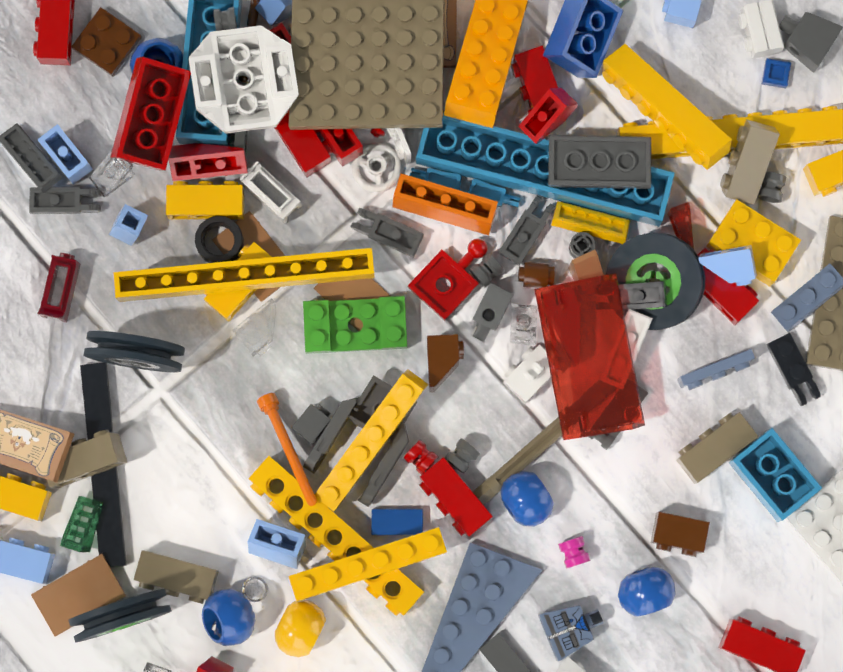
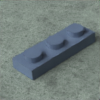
(808, 298)
(716, 370)

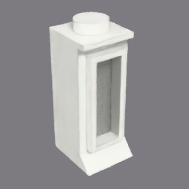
(270, 191)

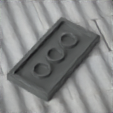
(599, 162)

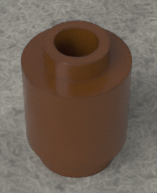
(536, 275)

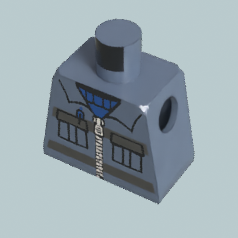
(569, 629)

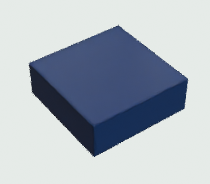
(776, 73)

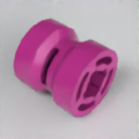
(574, 552)

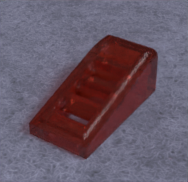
(681, 222)

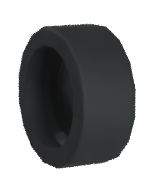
(210, 223)

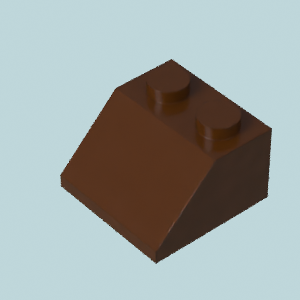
(443, 358)

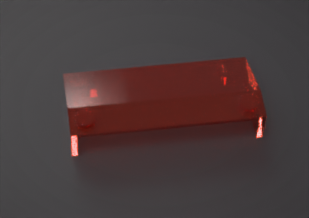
(589, 357)

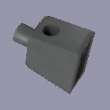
(809, 38)
(497, 300)

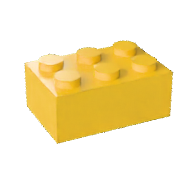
(770, 243)

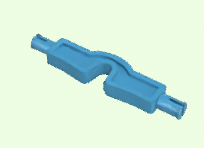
(477, 187)

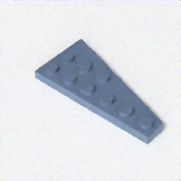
(478, 602)

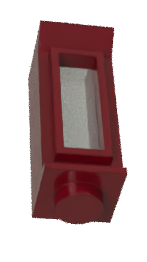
(59, 287)

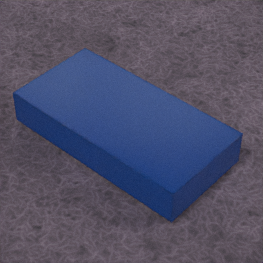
(397, 521)

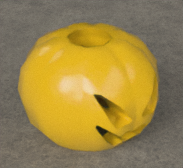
(299, 628)

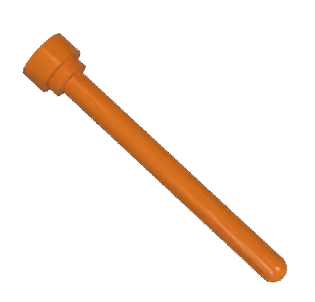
(269, 405)

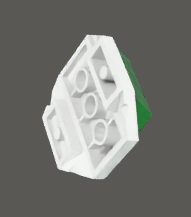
(247, 53)

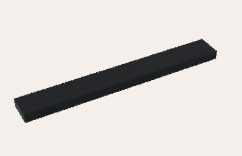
(105, 484)

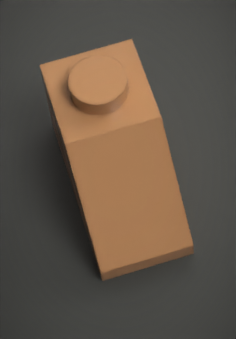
(585, 266)

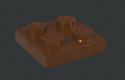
(106, 41)

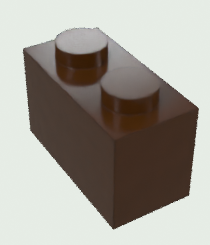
(680, 533)

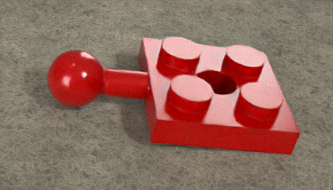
(444, 267)

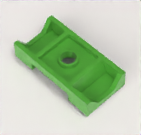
(328, 321)

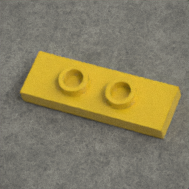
(591, 222)

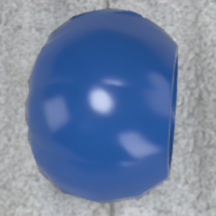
(158, 50)
(526, 498)
(646, 591)
(232, 617)

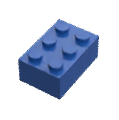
(583, 36)

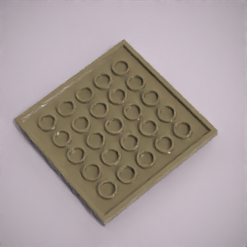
(367, 64)

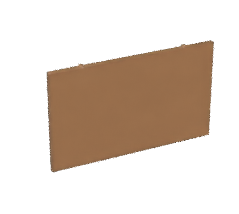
(251, 232)
(351, 291)
(77, 592)

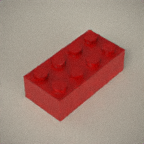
(150, 113)

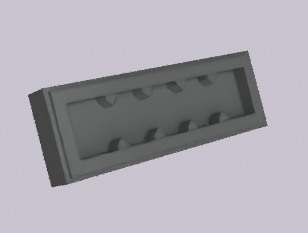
(30, 158)

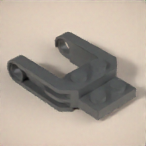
(360, 411)

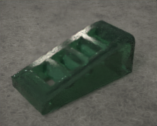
(71, 531)

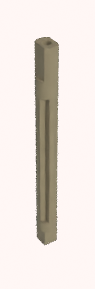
(519, 462)

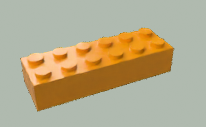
(485, 61)

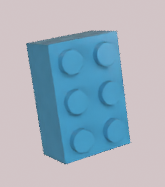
(775, 475)

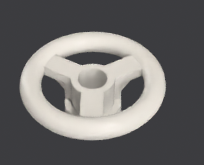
(383, 161)

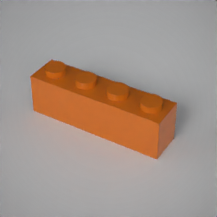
(444, 204)

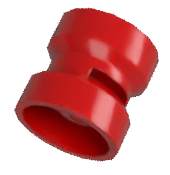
(425, 461)

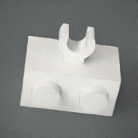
(529, 375)

